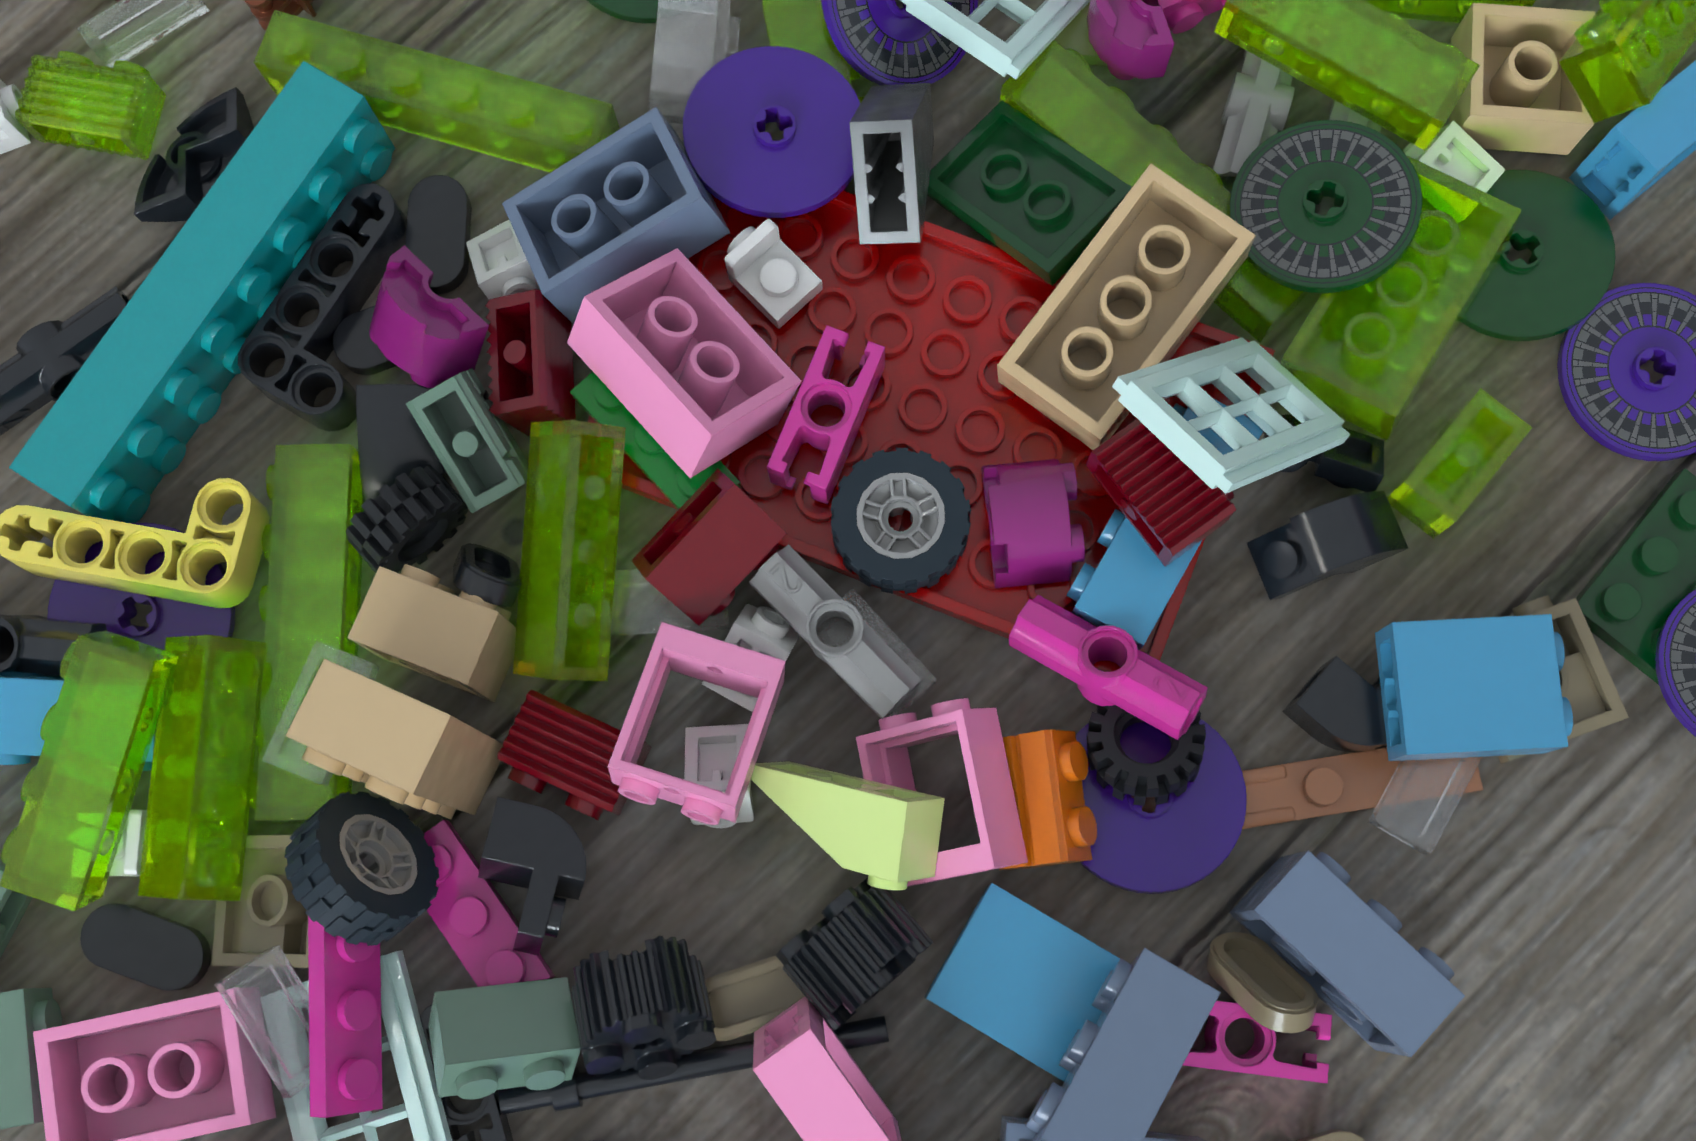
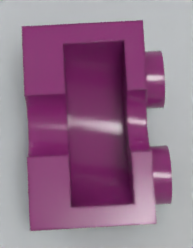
(1130, 38)
(421, 330)
(1032, 522)

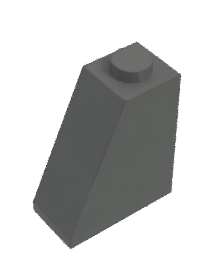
(892, 162)

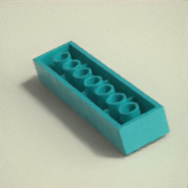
(183, 328)

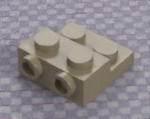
(1584, 673)
(265, 912)

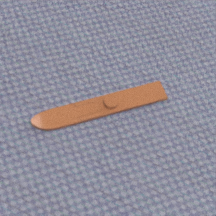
(1317, 787)

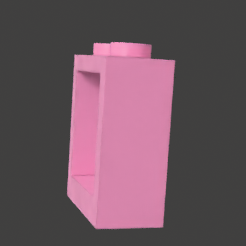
(715, 663)
(887, 761)
(818, 1080)

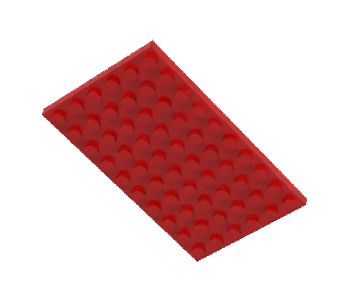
(945, 324)

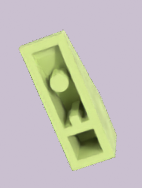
(859, 821)

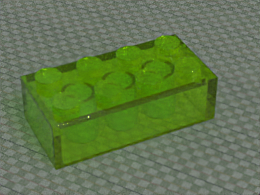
(1378, 342)

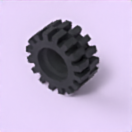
(407, 520)
(1138, 778)

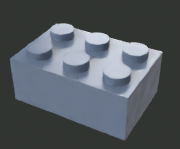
(613, 212)
(1349, 952)
(1128, 1057)

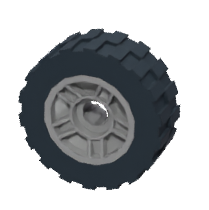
(889, 486)
(361, 868)

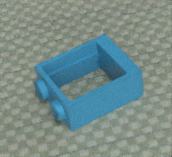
(1642, 147)

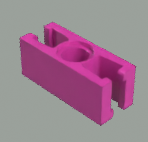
(819, 391)
(1259, 1058)

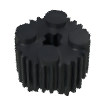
(853, 951)
(642, 1009)

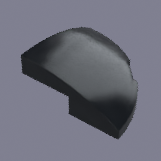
(194, 160)
(390, 436)

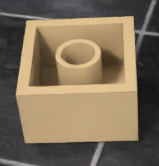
(1520, 90)
(436, 633)

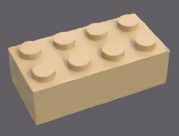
(1124, 304)
(393, 743)

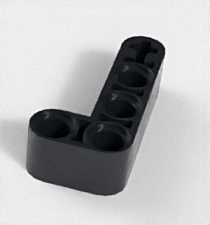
(380, 227)

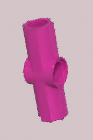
(1139, 687)

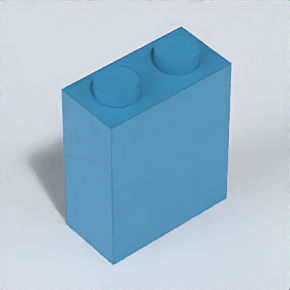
(1472, 687)
(1022, 978)

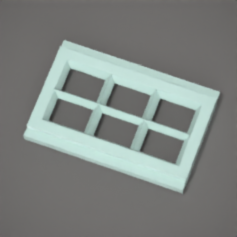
(1020, 49)
(1252, 458)
(412, 1065)

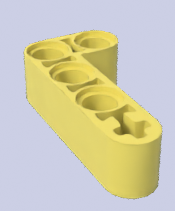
(130, 547)

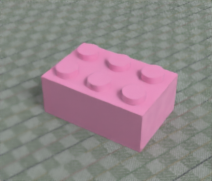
(682, 361)
(151, 1074)

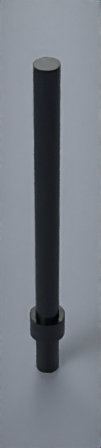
(690, 1066)

